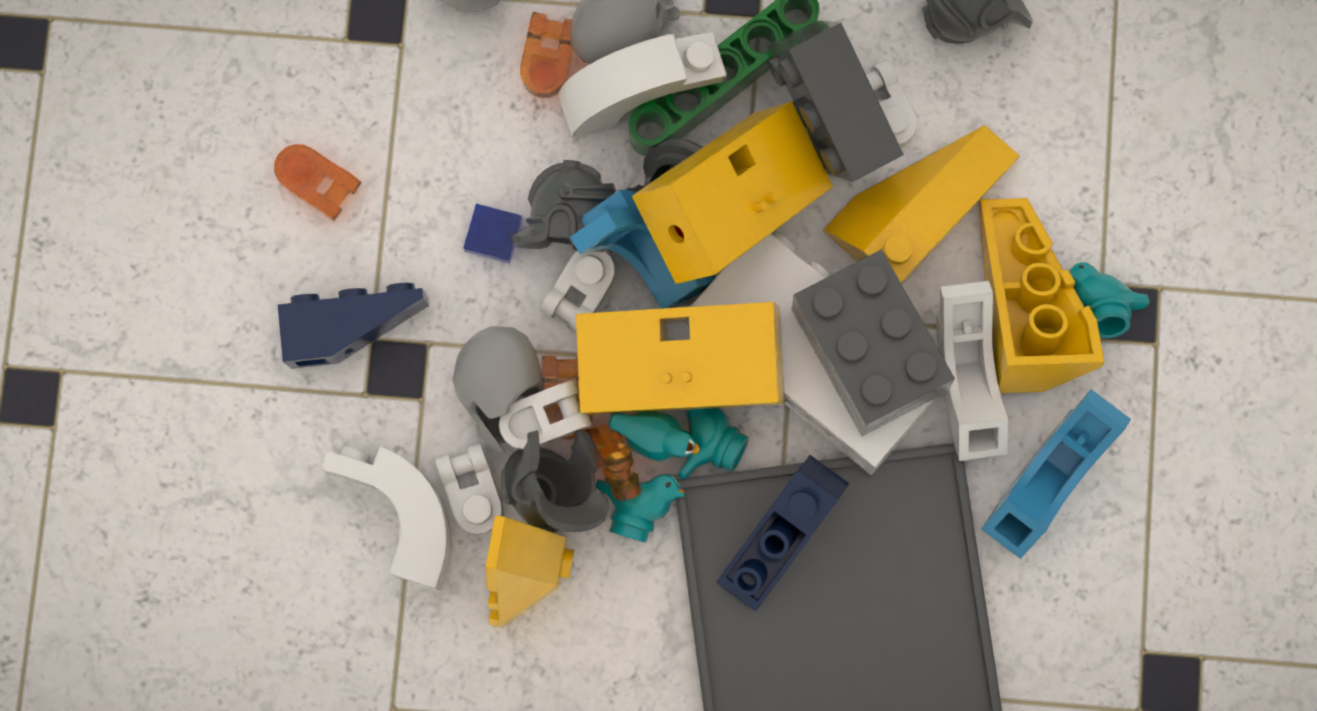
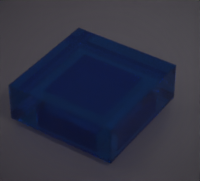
(490, 233)

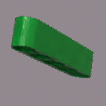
(735, 53)

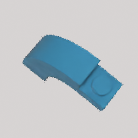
(620, 228)
(1054, 472)

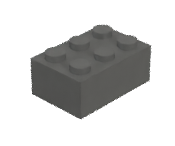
(834, 100)
(872, 342)

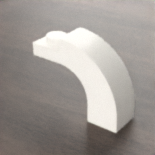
(636, 74)
(974, 400)
(424, 523)

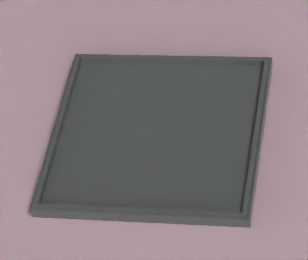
(869, 612)

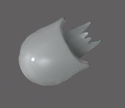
(611, 25)
(492, 374)

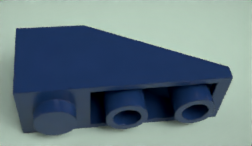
(335, 328)
(783, 532)

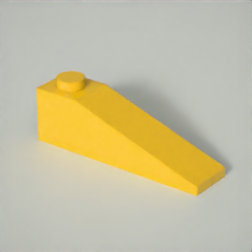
(921, 203)
(1038, 319)
(523, 568)

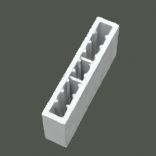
(774, 274)

